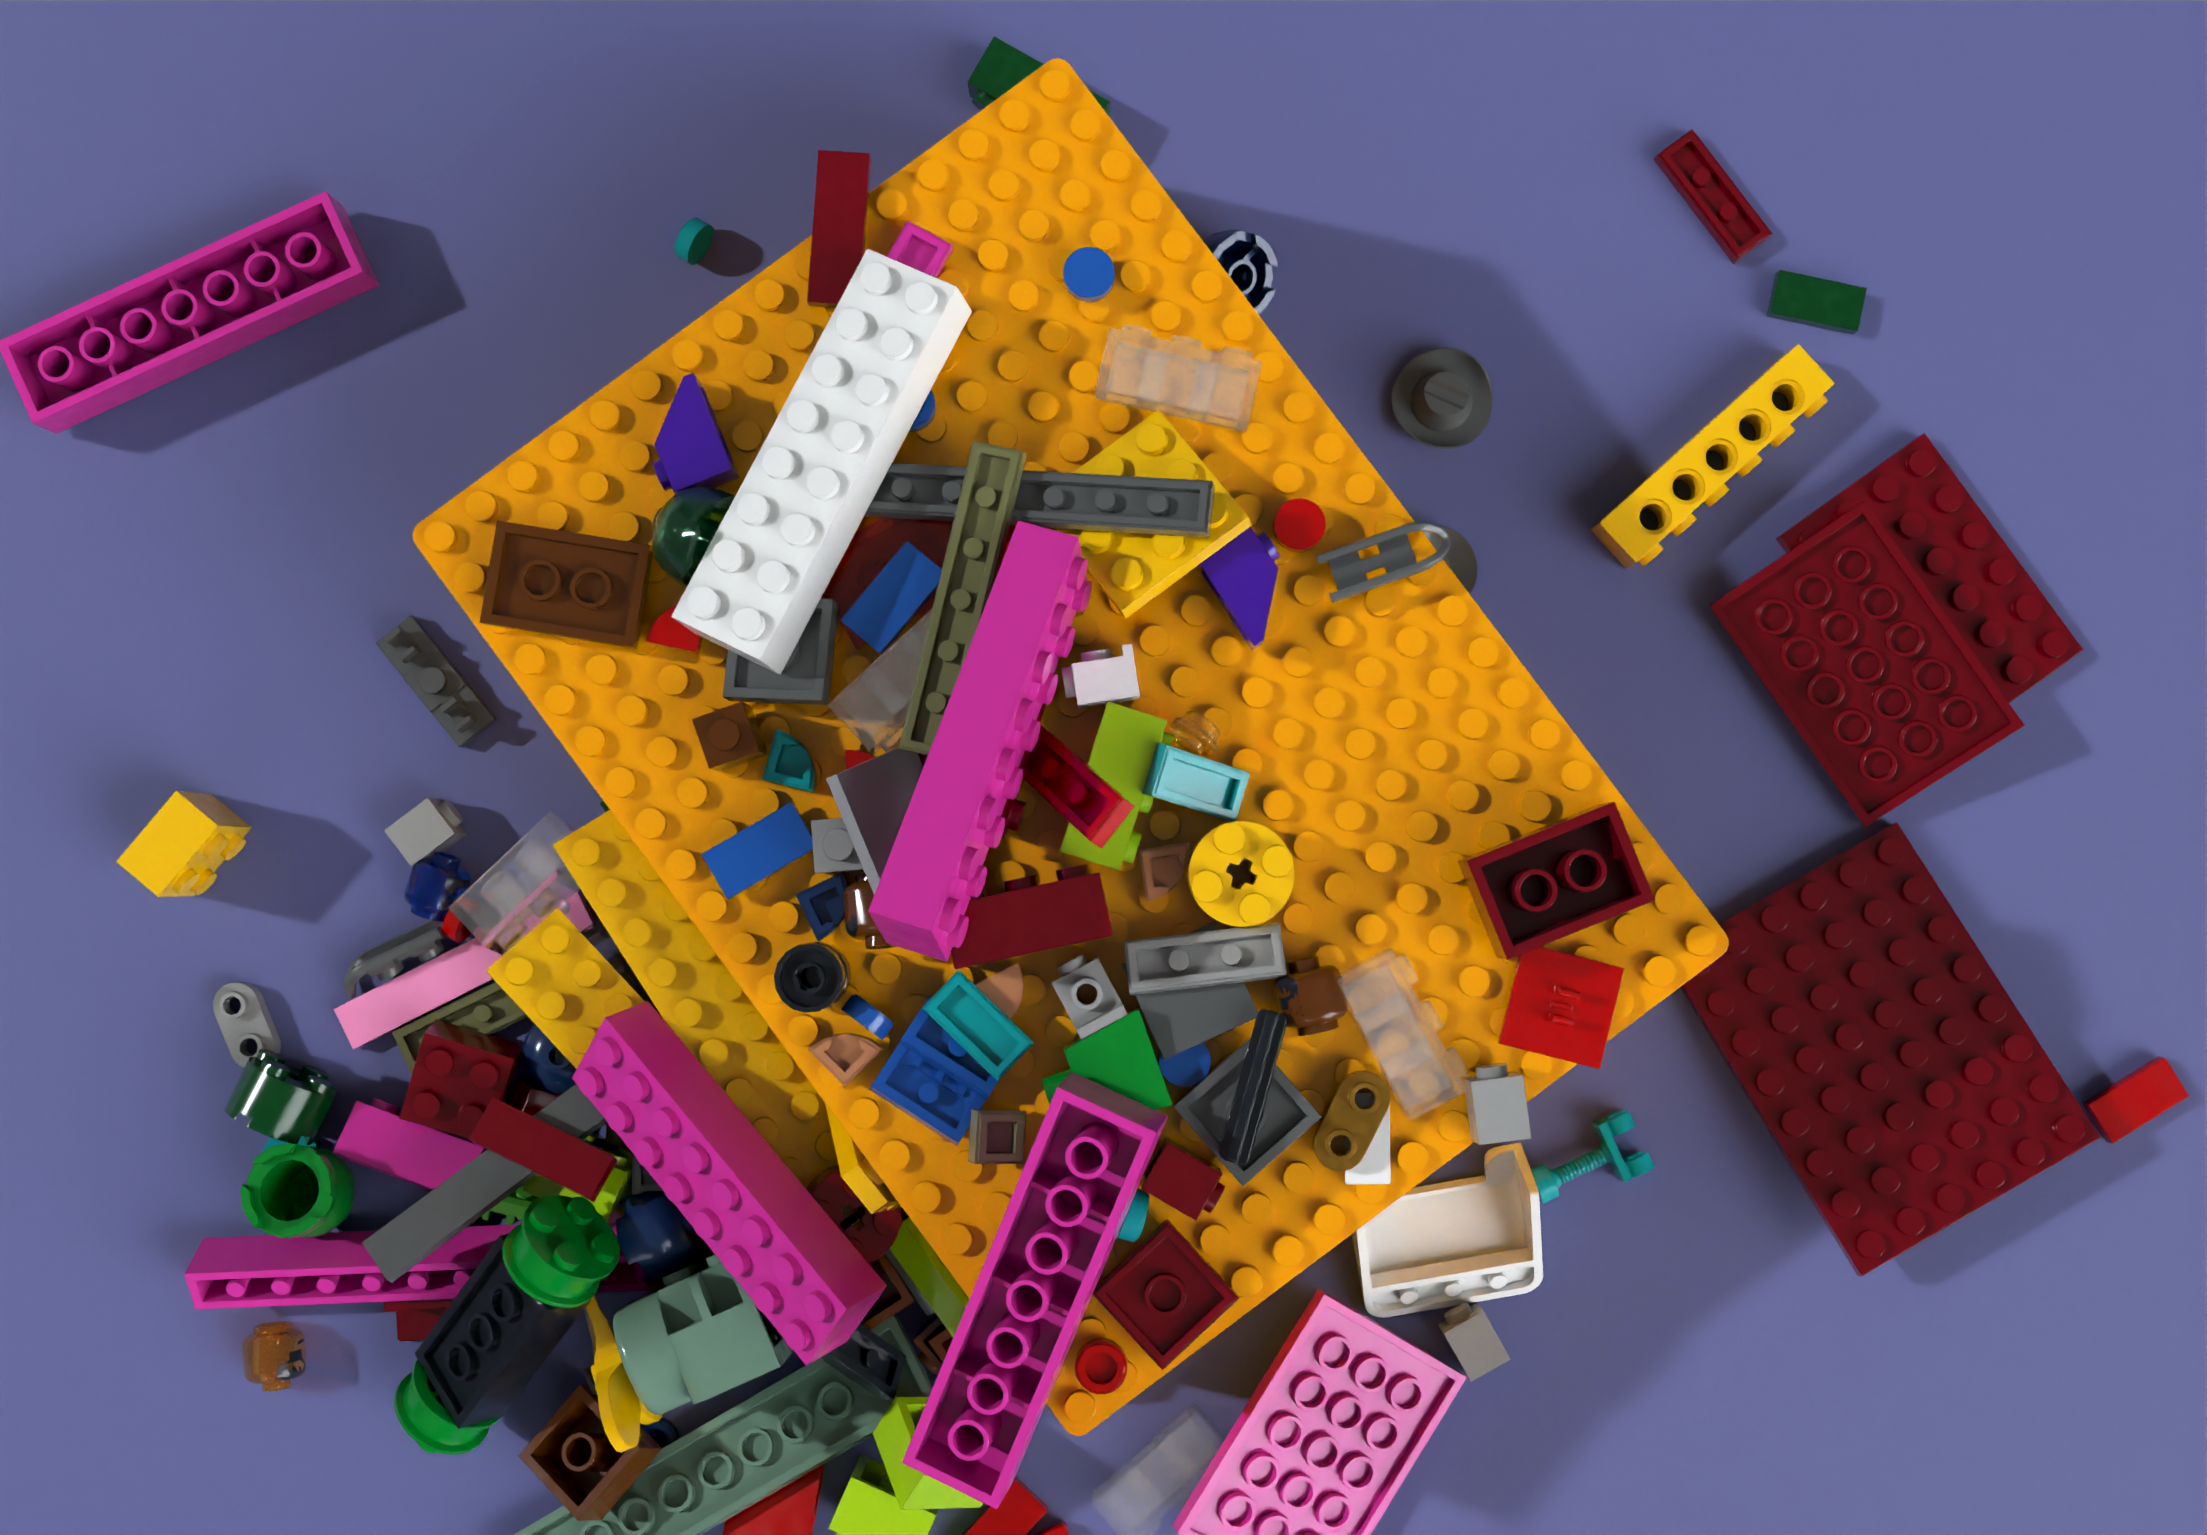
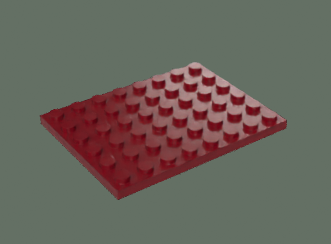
(1883, 1051)

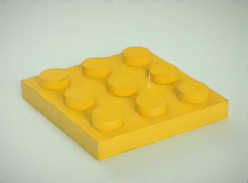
(1141, 565)

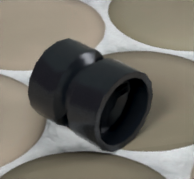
(812, 976)

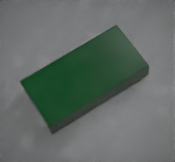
(1816, 302)

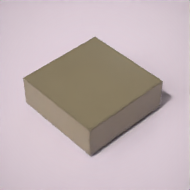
(997, 1136)

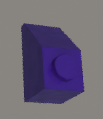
(692, 443)
(1244, 582)

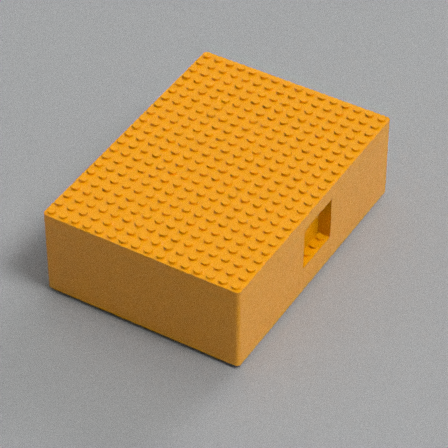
(1369, 725)

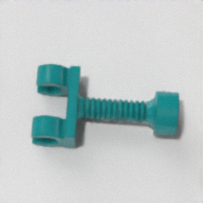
(1625, 1168)

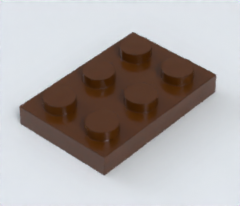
(566, 584)

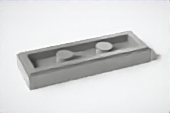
(1205, 959)

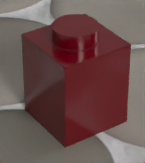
(1183, 1180)

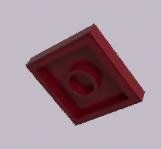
(1165, 1294)

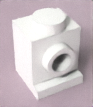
(1102, 678)

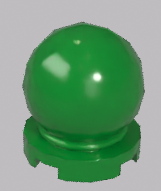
(298, 1191)

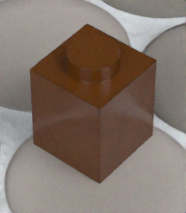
(730, 736)

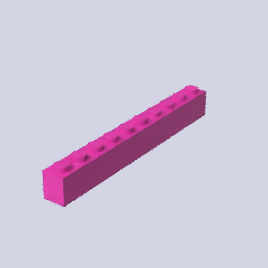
(340, 1270)

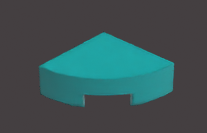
(790, 763)

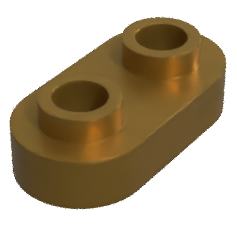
(1348, 1119)

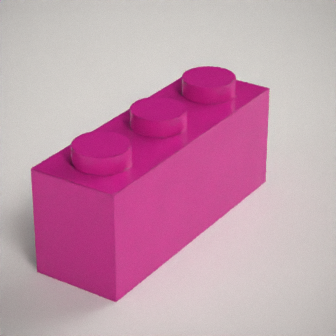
(402, 1148)

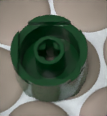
(281, 1098)

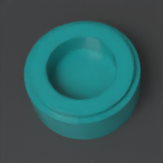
(693, 240)
(1135, 1217)

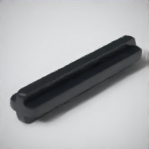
(1253, 1086)

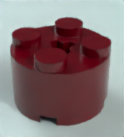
(872, 1232)

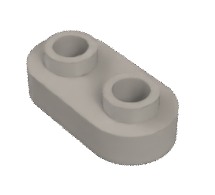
(250, 1022)

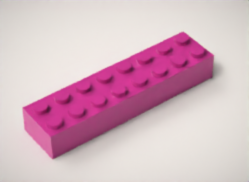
(188, 313)
(982, 743)
(728, 1182)
(1034, 1288)

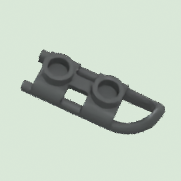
(1394, 556)
(386, 957)

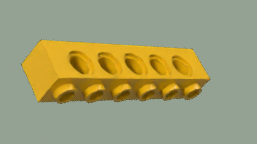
(1792, 375)

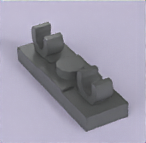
(436, 681)

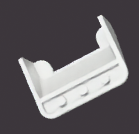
(1454, 1241)

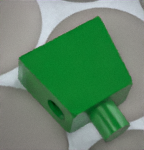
(1118, 1059)

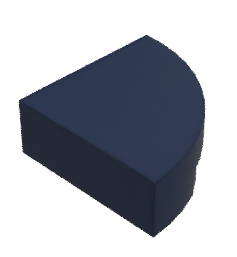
(824, 905)

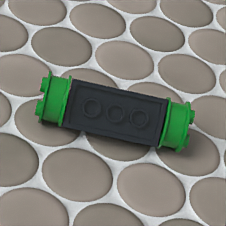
(505, 1323)

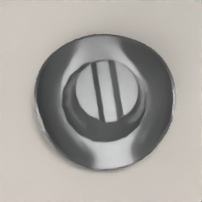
(1442, 398)

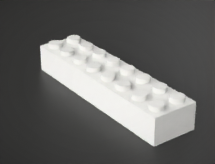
(823, 461)

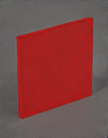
(1561, 1006)
(783, 1512)

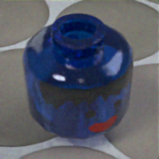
(436, 885)

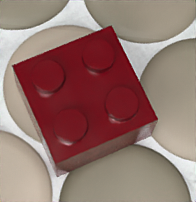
(458, 1077)

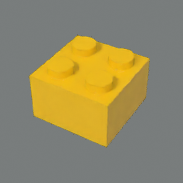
(185, 845)

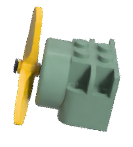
(677, 1348)

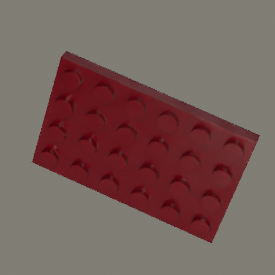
(1959, 562)
(1866, 664)

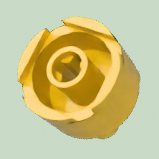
(1268, 862)

